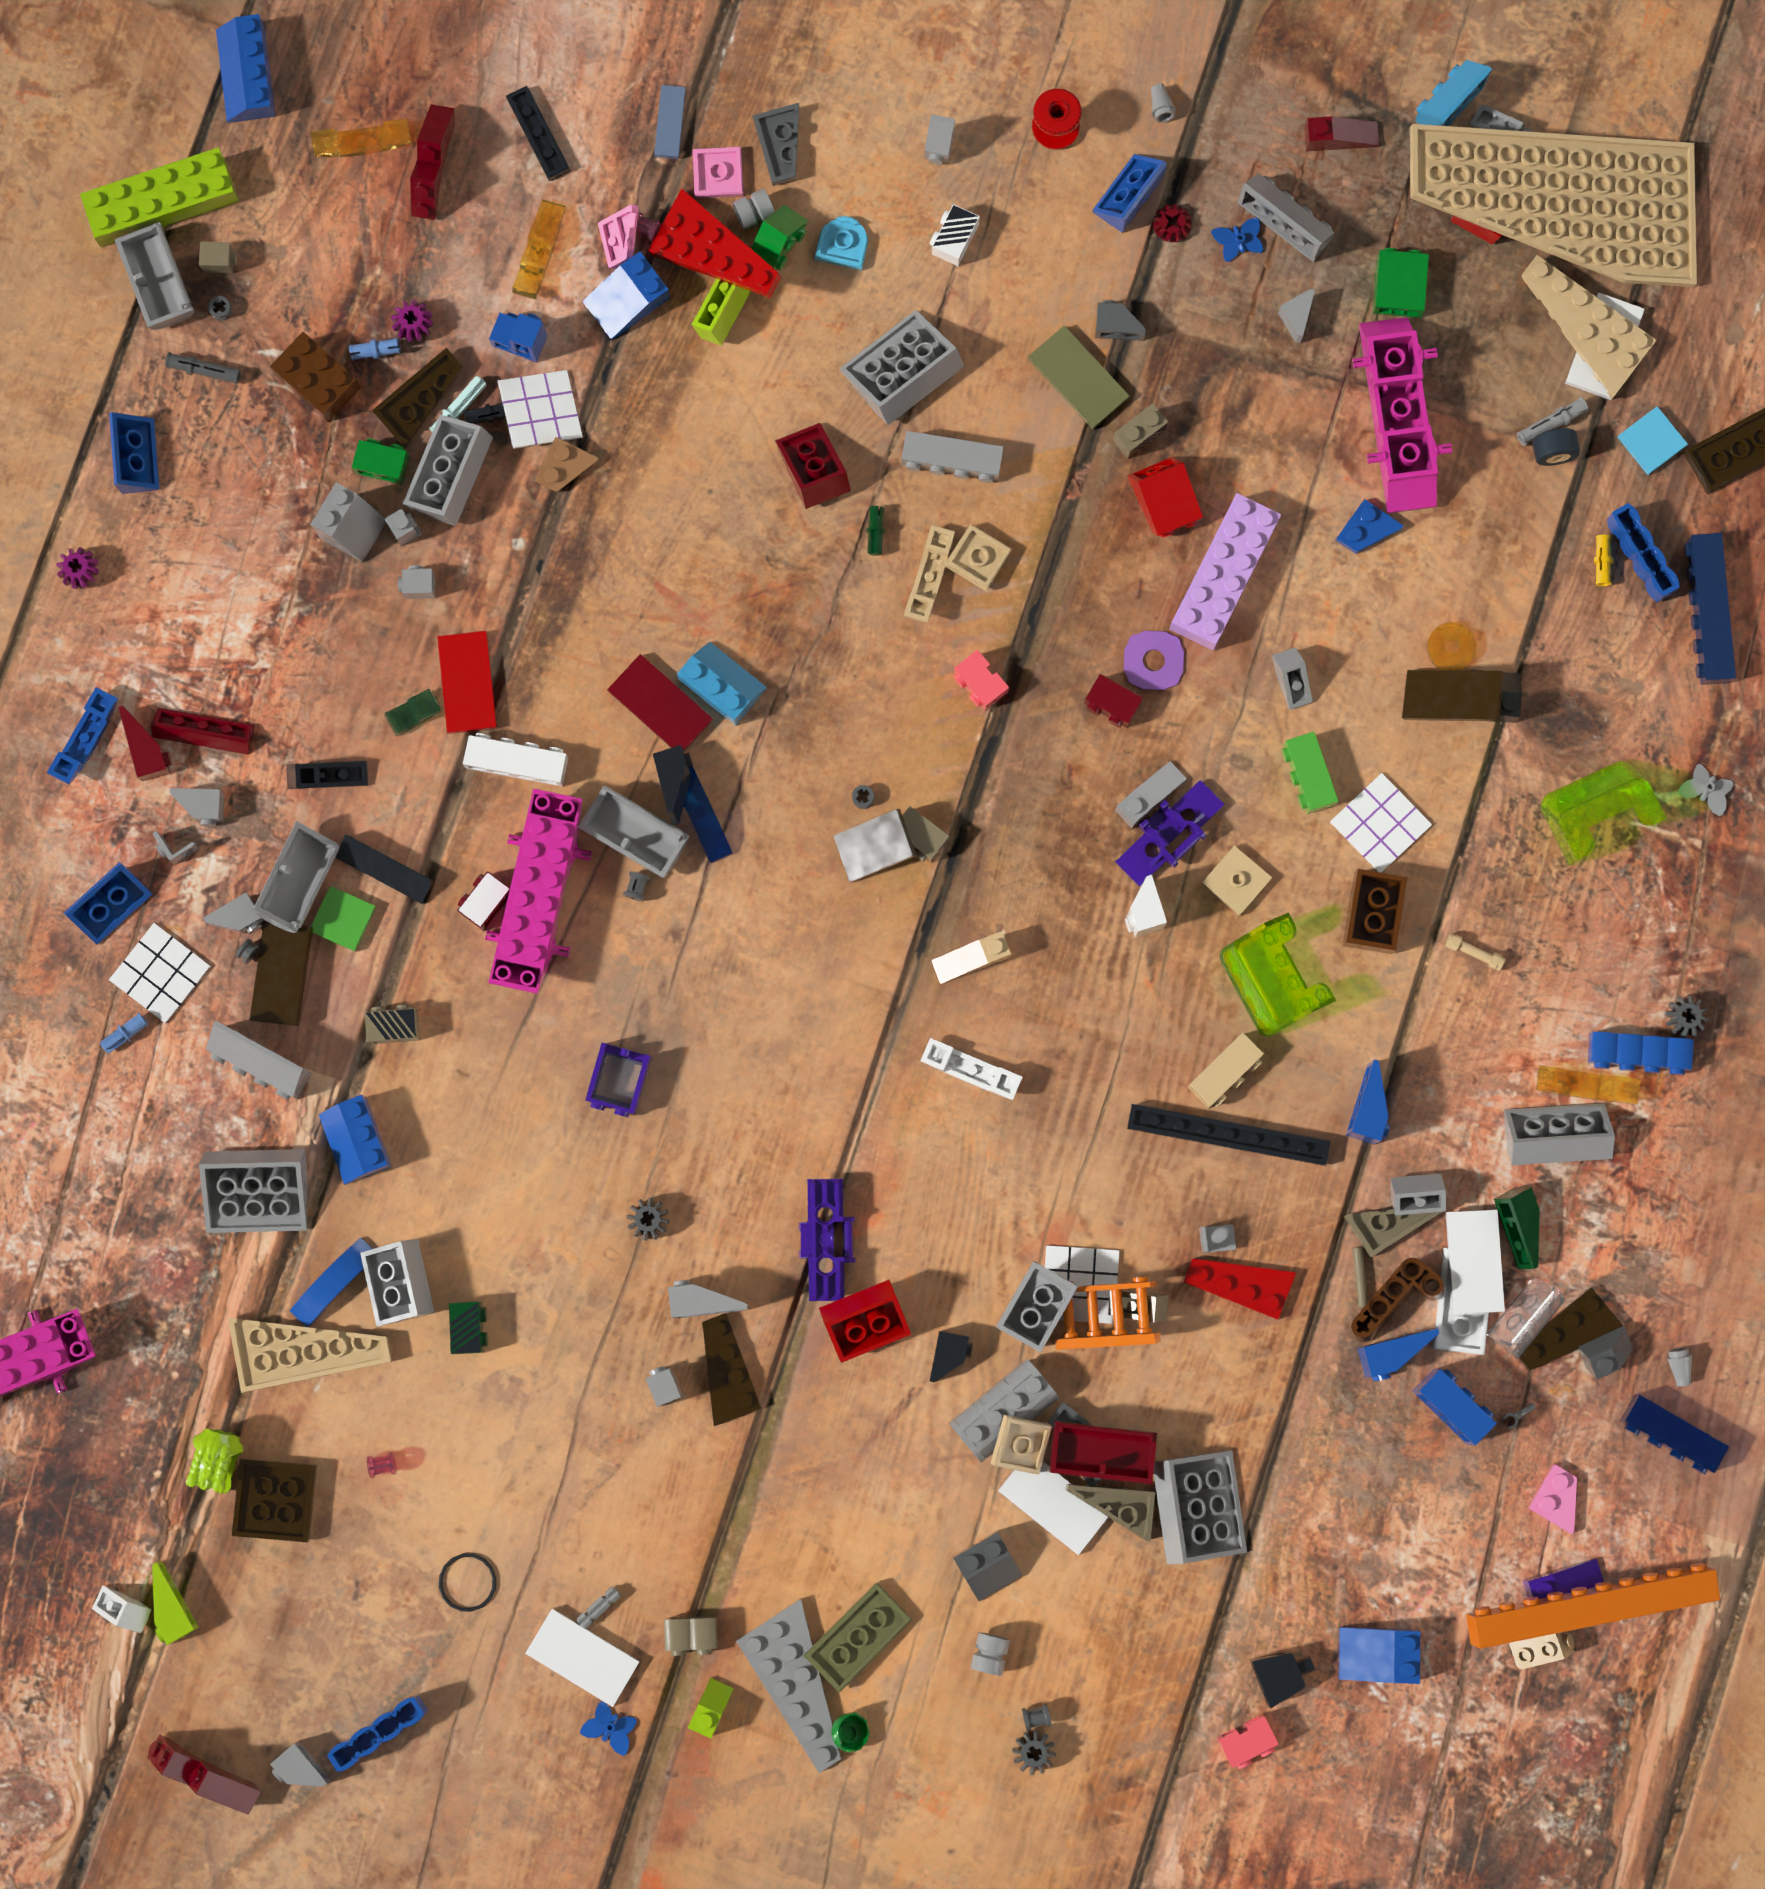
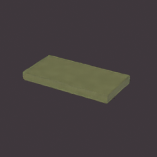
(1078, 377)
(857, 1637)

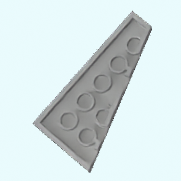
(792, 1681)

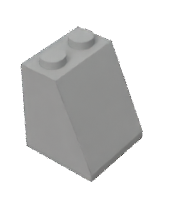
(348, 522)

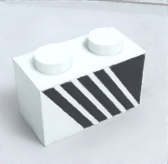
(954, 235)

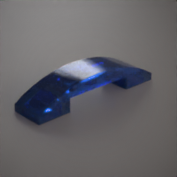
(705, 821)

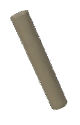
(1360, 1276)

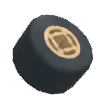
(1556, 446)

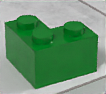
(779, 235)

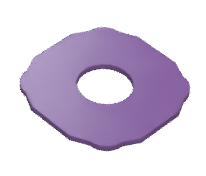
(1163, 642)

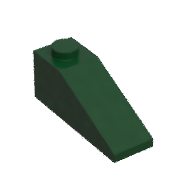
(1521, 1224)

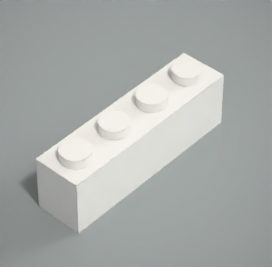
(515, 760)

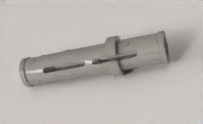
(1560, 417)

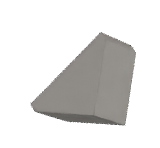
(1295, 314)

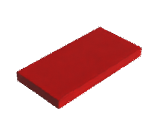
(467, 682)

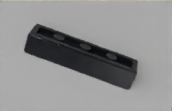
(384, 869)

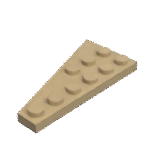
(288, 1353)

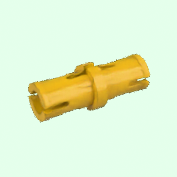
(1603, 560)

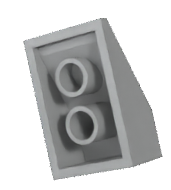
(693, 1301)
(1036, 1306)

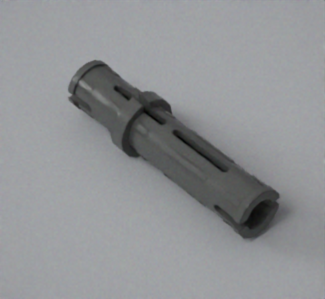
(193, 365)

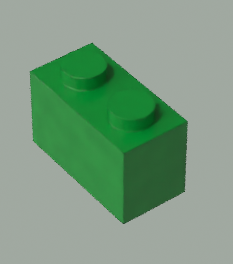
(380, 461)

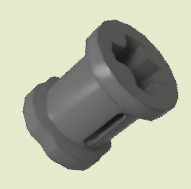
(636, 886)
(1036, 1717)

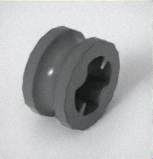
(220, 300)
(855, 796)
(247, 951)

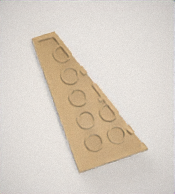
(1595, 330)

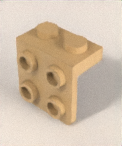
(1542, 1649)

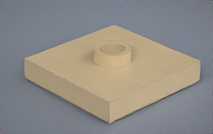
(978, 557)
(1236, 880)
(1021, 1444)

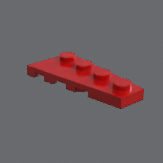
(1247, 1286)

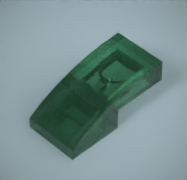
(412, 713)

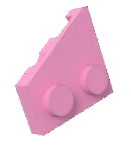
(619, 235)
(1557, 1498)

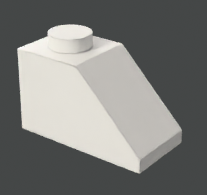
(121, 1609)

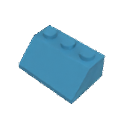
(1454, 94)
(721, 682)

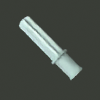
(464, 400)

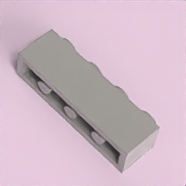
(952, 456)

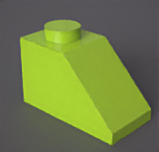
(710, 1708)

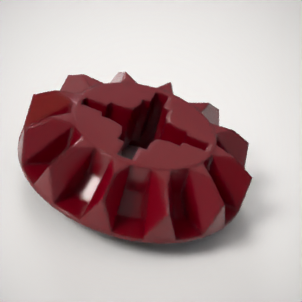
(1173, 233)

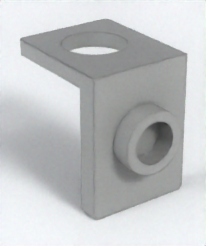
(165, 851)
(1217, 1238)

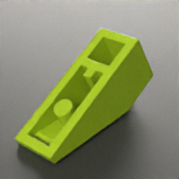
(170, 1610)

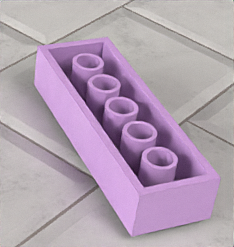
(1225, 571)

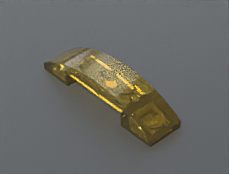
(361, 141)
(1587, 1085)

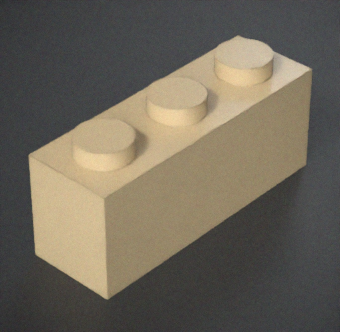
(1226, 1071)

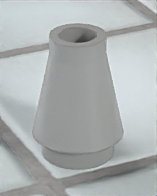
(1162, 106)
(1681, 1365)

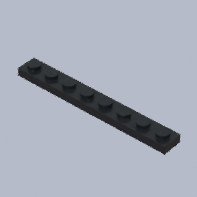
(1228, 1135)

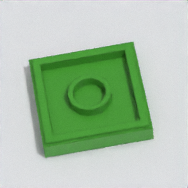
(342, 918)

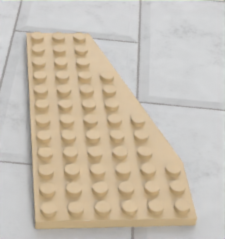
(1582, 198)

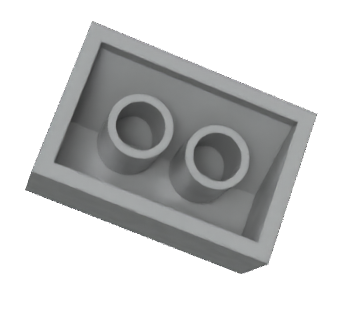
(397, 1282)

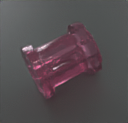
(647, 227)
(381, 1465)

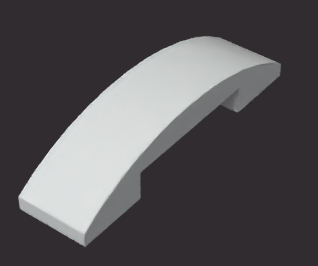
(971, 1069)

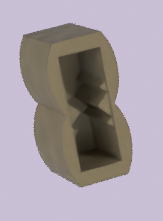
(690, 1634)

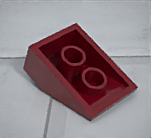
(813, 465)

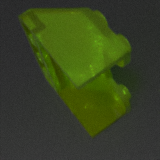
(1596, 799)
(1269, 978)

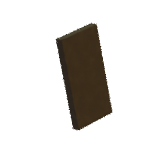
(1729, 452)
(1453, 695)
(281, 975)

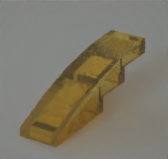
(539, 249)

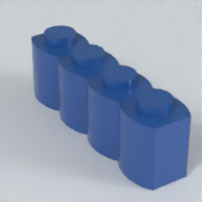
(1639, 547)
(1640, 1051)
(381, 1730)

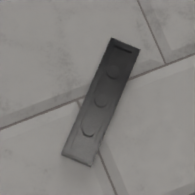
(538, 133)

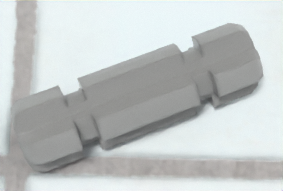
(598, 1607)

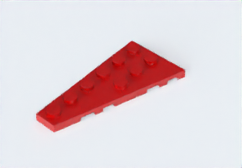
(703, 244)

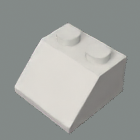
(1146, 911)

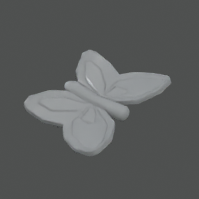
(1708, 787)

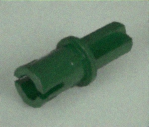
(875, 530)

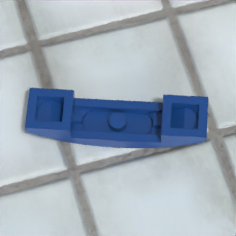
(85, 736)
(330, 1284)

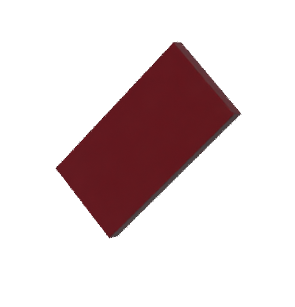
(659, 704)

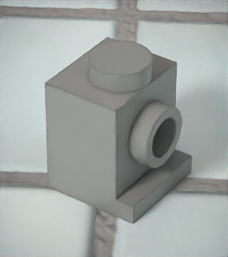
(403, 527)

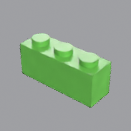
(1309, 773)

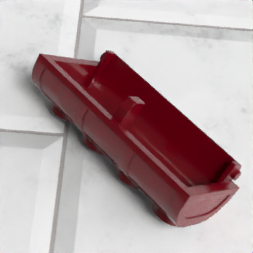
(1103, 1452)

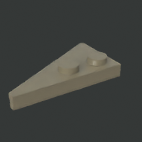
(1382, 1228)
(1125, 1506)

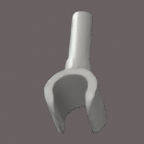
(1519, 1414)

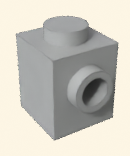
(417, 583)

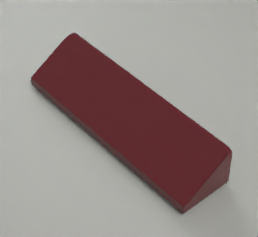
(202, 731)

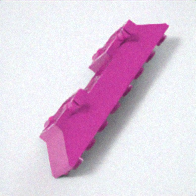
(1400, 414)
(537, 891)
(44, 1352)

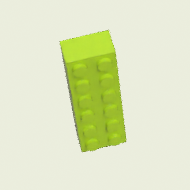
(159, 195)

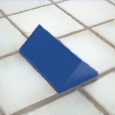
(1130, 191)
(133, 453)
(108, 903)

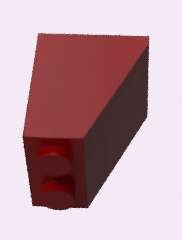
(1166, 496)

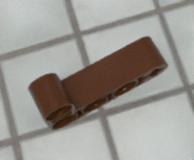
(1393, 1302)

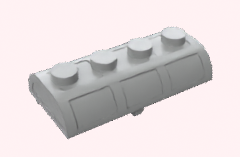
(155, 277)
(634, 831)
(296, 878)
(1019, 1394)

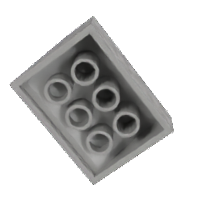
(902, 367)
(254, 1190)
(1199, 1507)

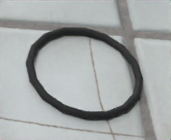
(441, 1582)

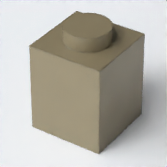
(217, 257)

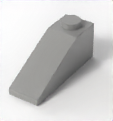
(1150, 794)

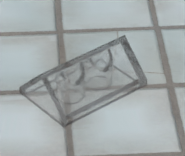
(1526, 1316)

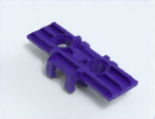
(1165, 827)
(818, 1239)

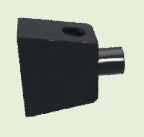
(1280, 1675)

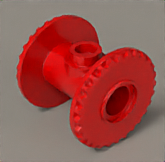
(1056, 118)

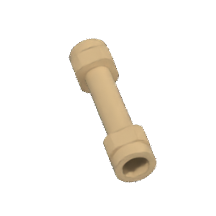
(1494, 961)

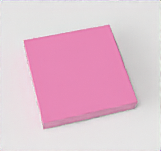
(718, 172)

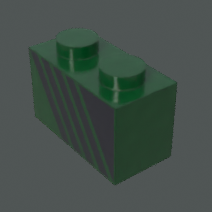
(467, 1328)

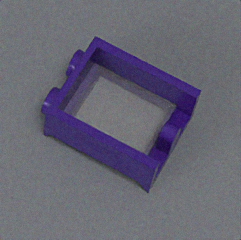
(618, 1079)

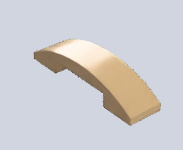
(929, 574)

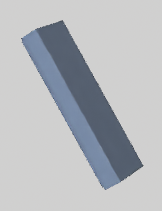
(670, 122)

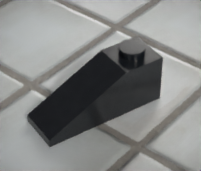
(327, 775)
(675, 778)

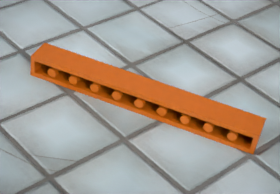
(1592, 1606)

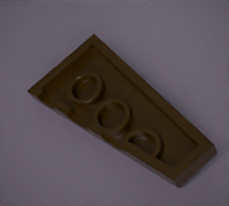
(415, 399)
(1572, 1327)
(728, 1377)

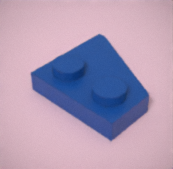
(1367, 527)

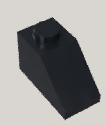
(949, 1354)

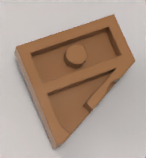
(563, 465)

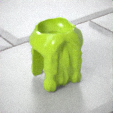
(214, 1460)

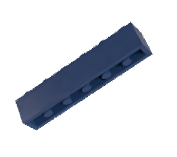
(1710, 609)

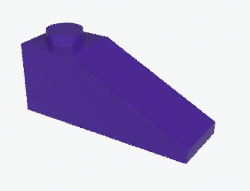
(1563, 1580)

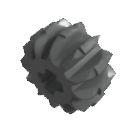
(1692, 1010)
(656, 1222)
(1029, 1760)

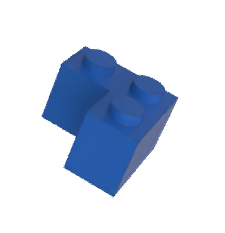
(519, 335)

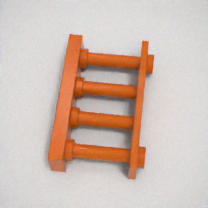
(1119, 1335)

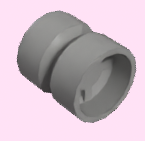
(754, 209)
(990, 1654)

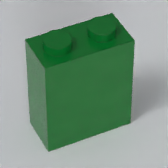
(1400, 283)

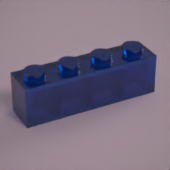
(1674, 1434)

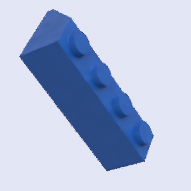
(245, 69)

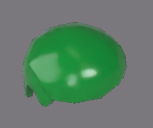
(850, 1732)

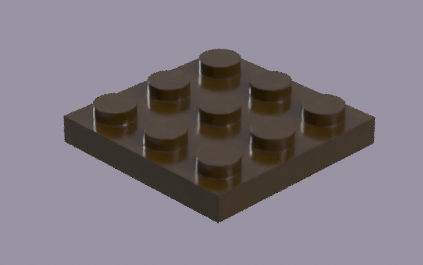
(274, 1500)

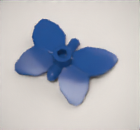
(1239, 240)
(610, 1726)

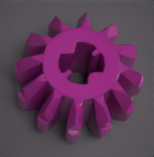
(411, 330)
(71, 561)

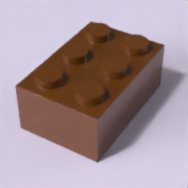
(315, 376)
(1375, 911)

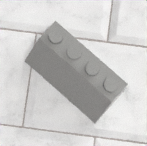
(1285, 216)
(448, 469)
(256, 1060)
(1558, 1134)

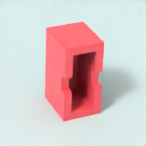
(983, 686)
(1248, 1743)

